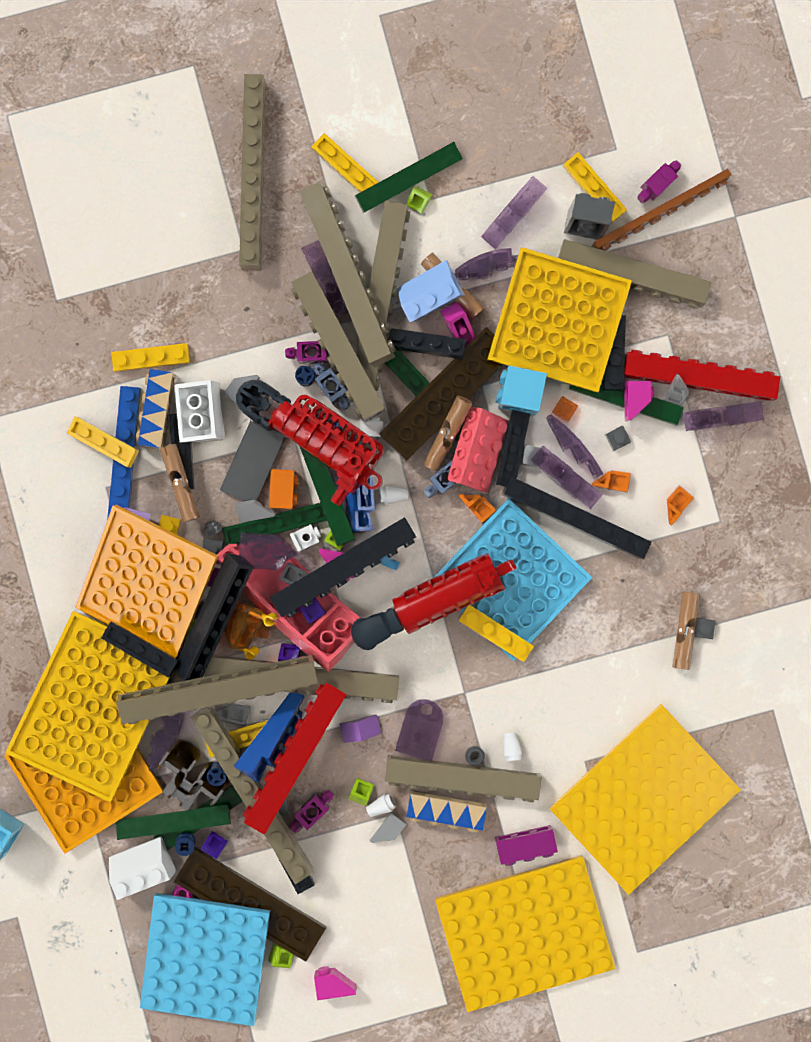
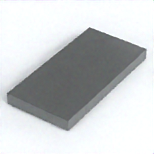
(252, 462)

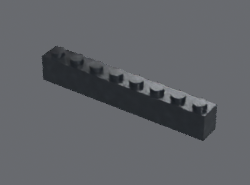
(576, 518)
(342, 567)
(212, 618)

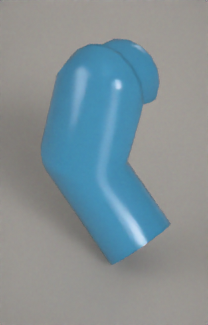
(390, 563)

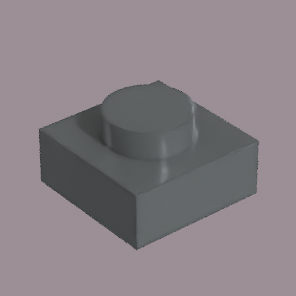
(618, 438)
(213, 546)
(704, 628)

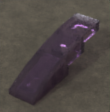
(514, 212)
(568, 439)

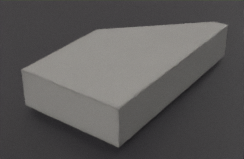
(232, 389)
(676, 392)
(252, 510)
(234, 714)
(388, 829)

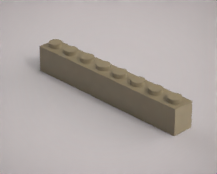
(644, 276)
(338, 346)
(463, 778)

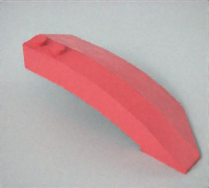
(325, 638)

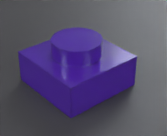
(313, 611)
(288, 651)
(214, 844)

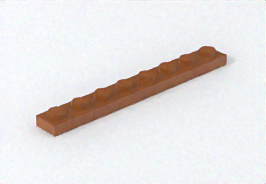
(668, 208)

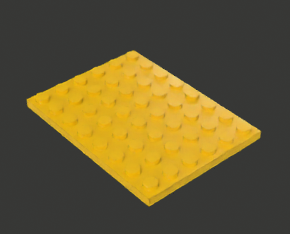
(73, 713)
(644, 799)
(524, 933)

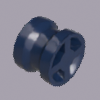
(302, 374)
(216, 778)
(185, 839)

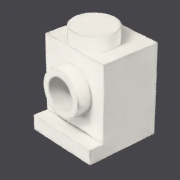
(372, 427)
(300, 543)

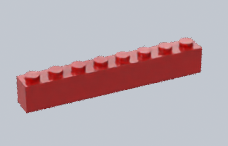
(702, 376)
(293, 760)

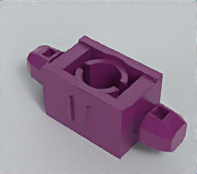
(659, 181)
(292, 353)
(307, 822)

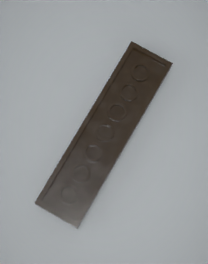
(431, 406)
(219, 883)

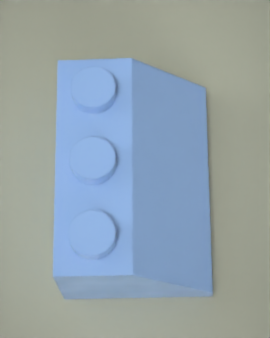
(429, 291)

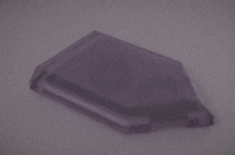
(265, 550)

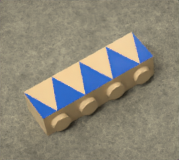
(156, 409)
(446, 810)

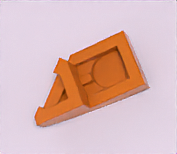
(614, 481)
(677, 503)
(478, 506)

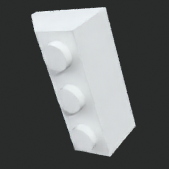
(199, 411)
(140, 868)

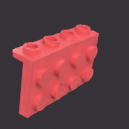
(478, 449)

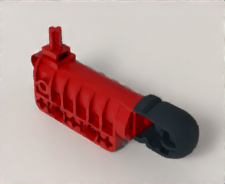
(329, 445)
(433, 600)

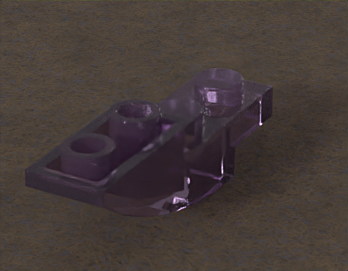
(483, 264)
(322, 271)
(723, 416)
(566, 478)
(164, 739)

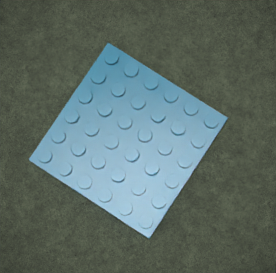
(538, 586)
(204, 959)

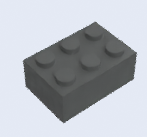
(589, 216)

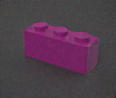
(526, 845)

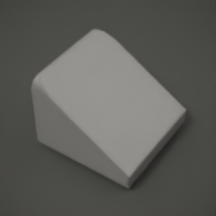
(528, 453)

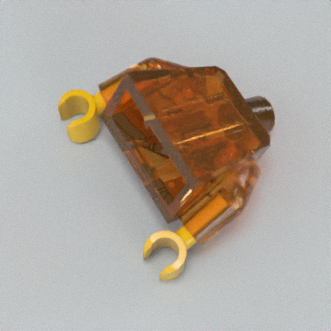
(243, 627)

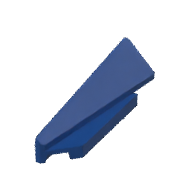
(359, 508)
(271, 738)

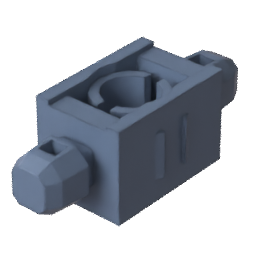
(319, 370)
(431, 490)

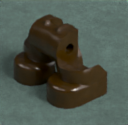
(181, 759)

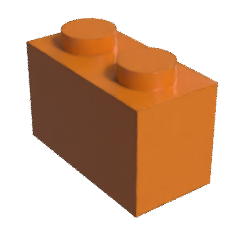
(283, 489)

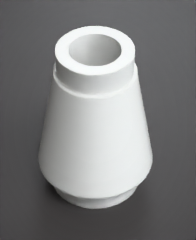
(392, 494)
(511, 747)
(382, 805)

